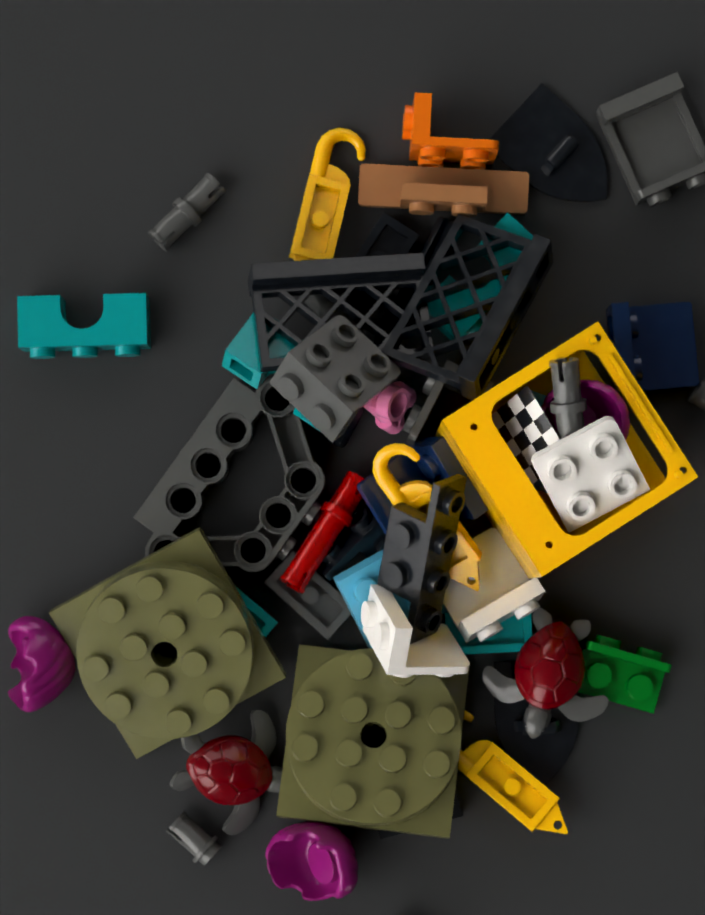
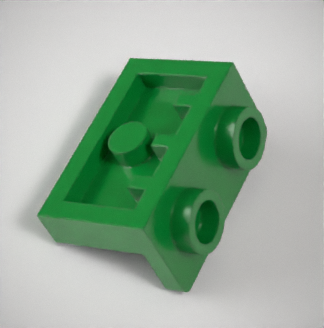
(621, 675)

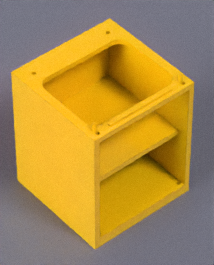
(527, 515)

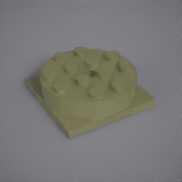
(177, 599)
(343, 782)

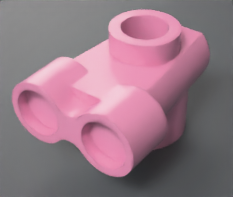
(391, 406)

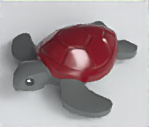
(548, 675)
(233, 770)

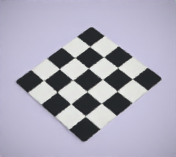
(524, 429)

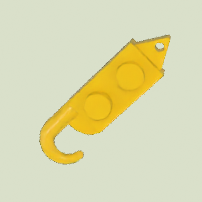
(324, 199)
(417, 495)
(510, 785)

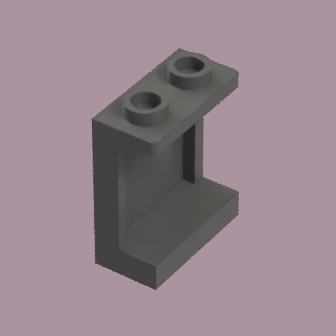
(654, 140)

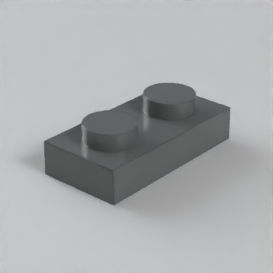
(319, 604)

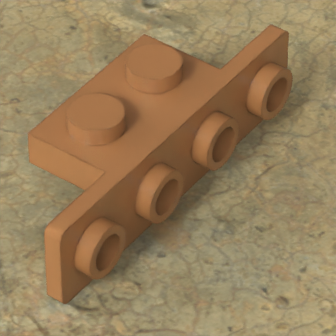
(443, 189)

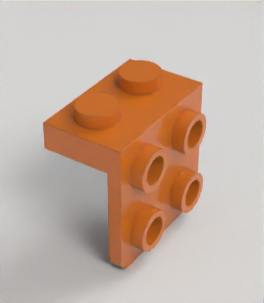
(434, 151)

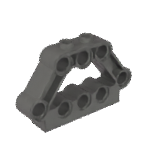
(245, 406)

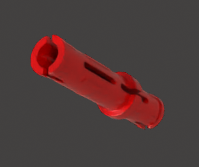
(324, 533)

